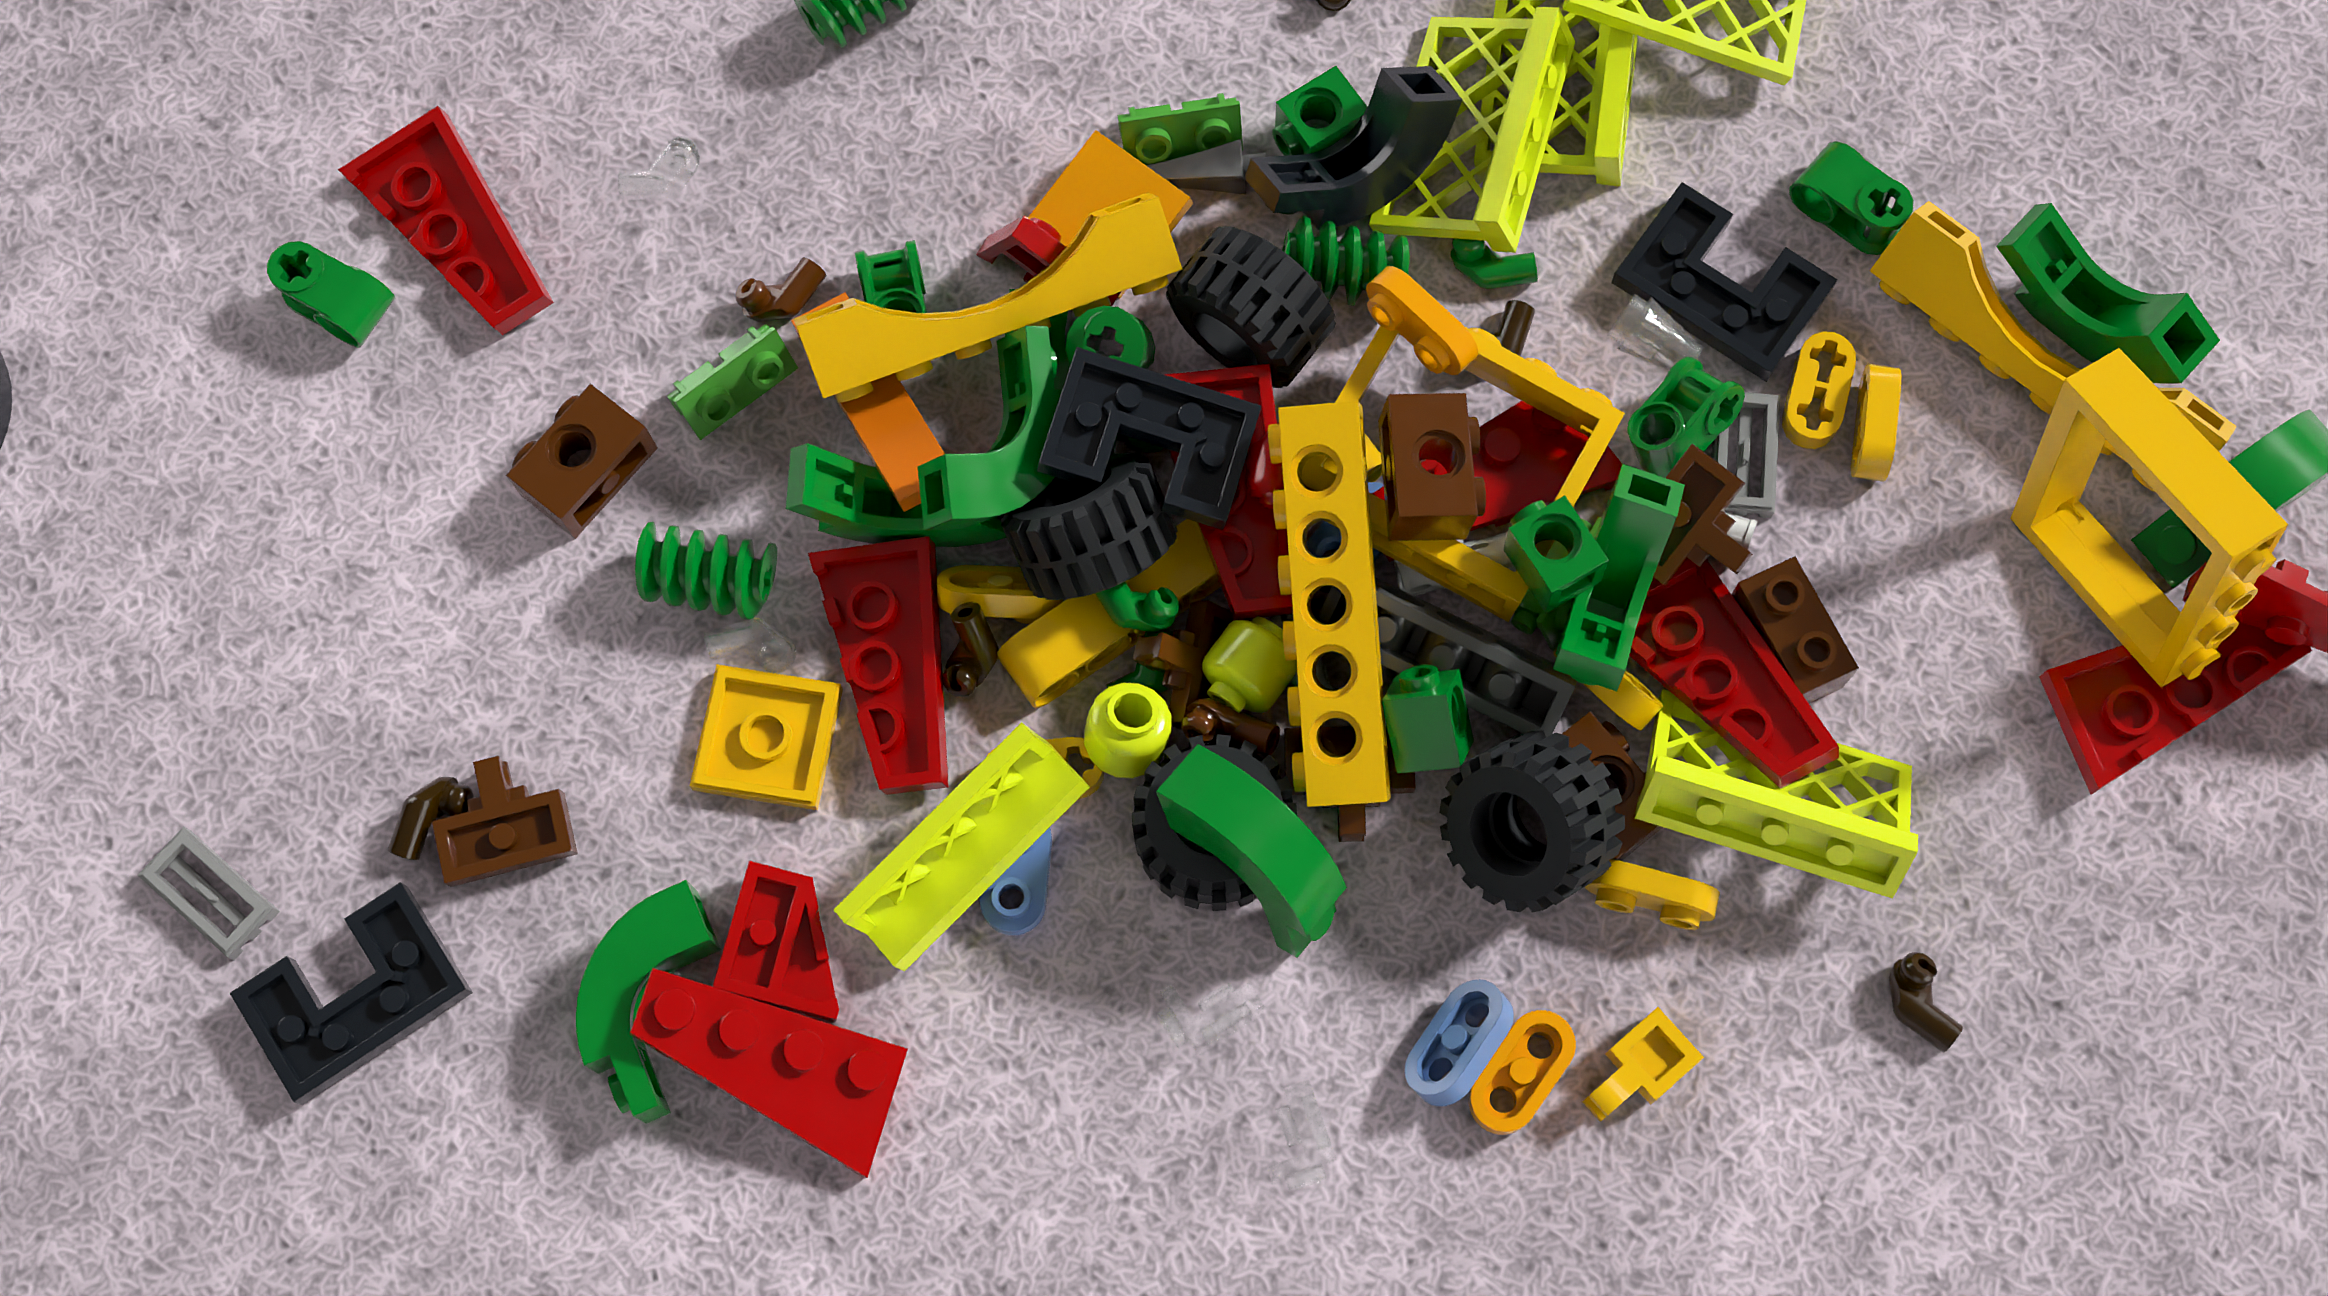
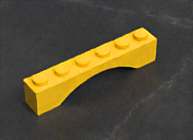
(1111, 252)
(1946, 276)

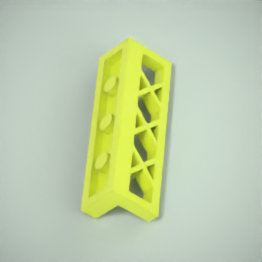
(968, 846)

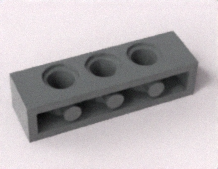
(1494, 672)

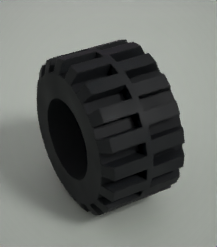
(1251, 304)
(1089, 539)
(1567, 796)
(1164, 855)

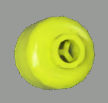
(1248, 666)
(1127, 729)

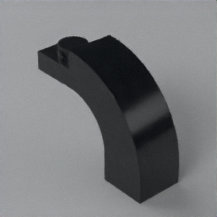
(1370, 164)

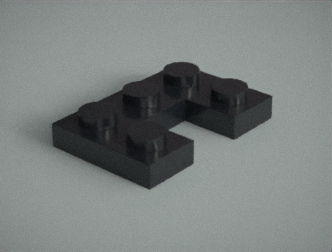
(1741, 324)
(1121, 398)
(322, 1045)

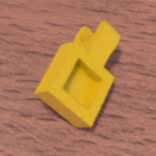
(1647, 1061)

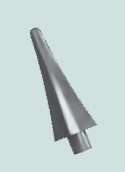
(1212, 170)

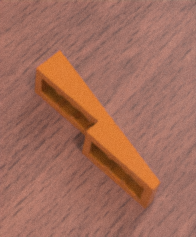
(890, 431)

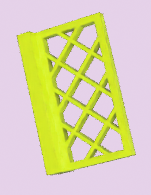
(1691, 39)
(1607, 102)
(1521, 122)
(1777, 822)

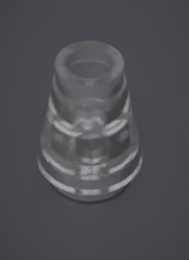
(1652, 334)

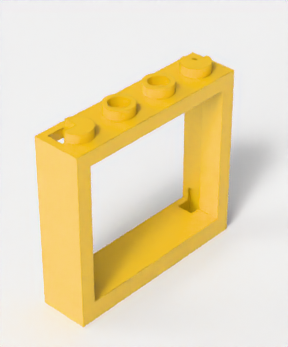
(1527, 379)
(2189, 474)

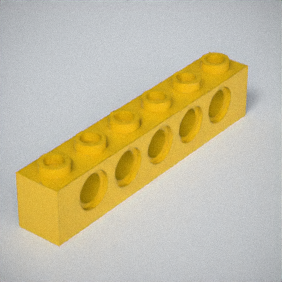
(1339, 434)

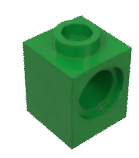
(1324, 98)
(1554, 579)
(1427, 719)

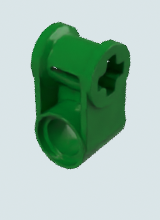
(1850, 195)
(893, 279)
(328, 291)
(1688, 410)

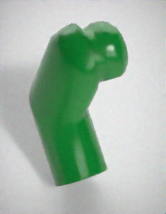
(1140, 610)

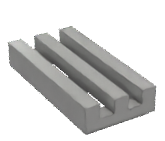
(1742, 502)
(246, 927)

